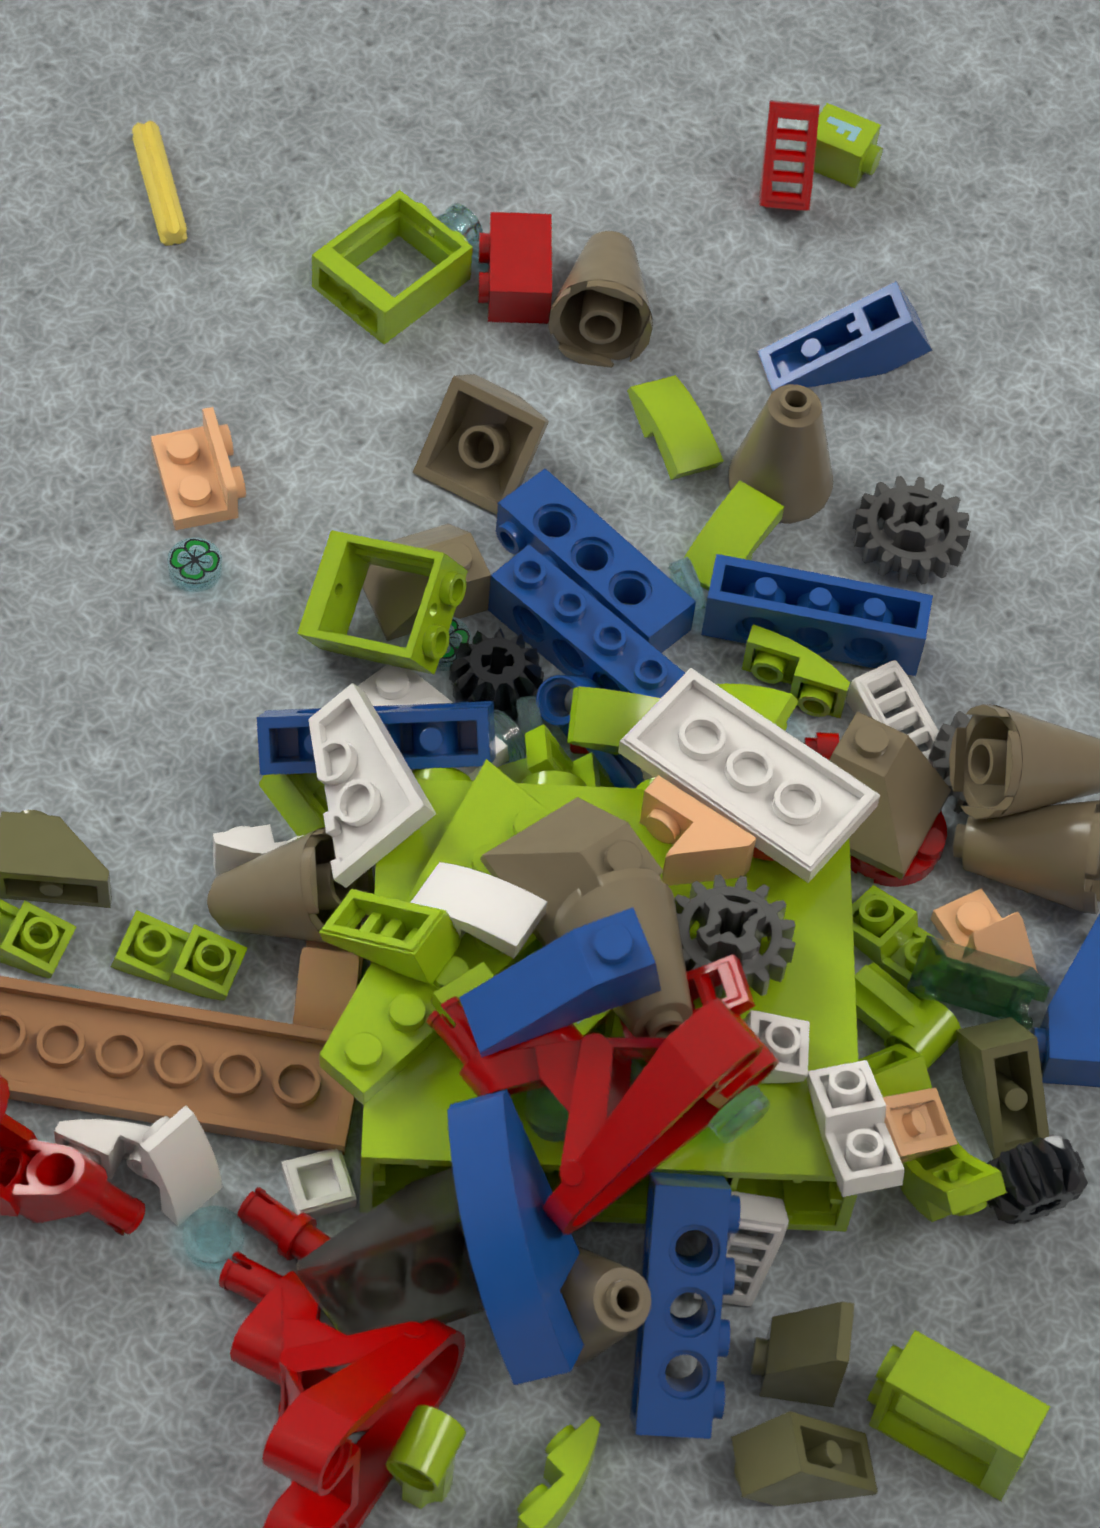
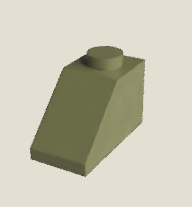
(49, 862)
(1004, 1082)
(805, 1354)
(802, 1461)

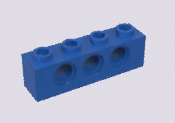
(585, 541)
(822, 612)
(575, 628)
(424, 733)
(690, 1403)

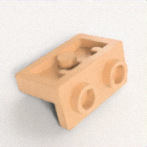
(198, 473)

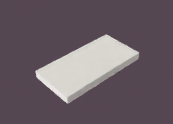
(750, 773)

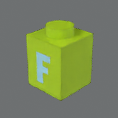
(846, 146)

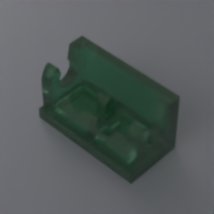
(976, 981)

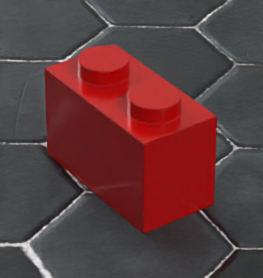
(518, 267)

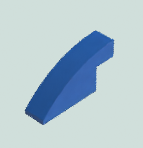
(510, 1239)

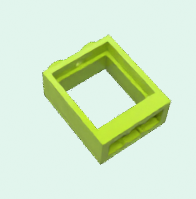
(362, 299)
(340, 585)
(955, 1413)

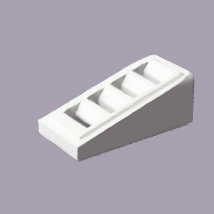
(893, 690)
(770, 1220)

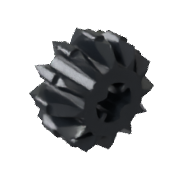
(495, 671)
(1037, 1179)

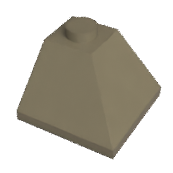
(481, 441)
(398, 594)
(908, 791)
(567, 854)

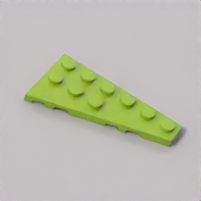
(389, 1011)

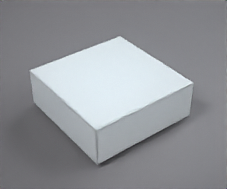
(319, 1183)

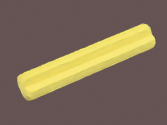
(159, 183)

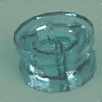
(463, 220)

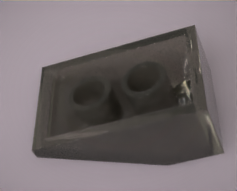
(397, 1262)

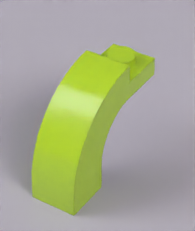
(945, 1180)

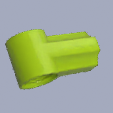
(901, 1016)
(426, 1456)

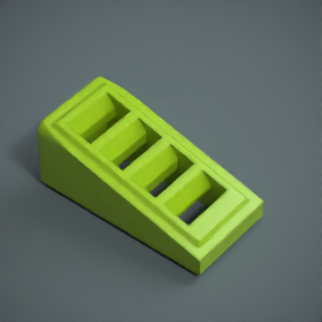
(419, 956)

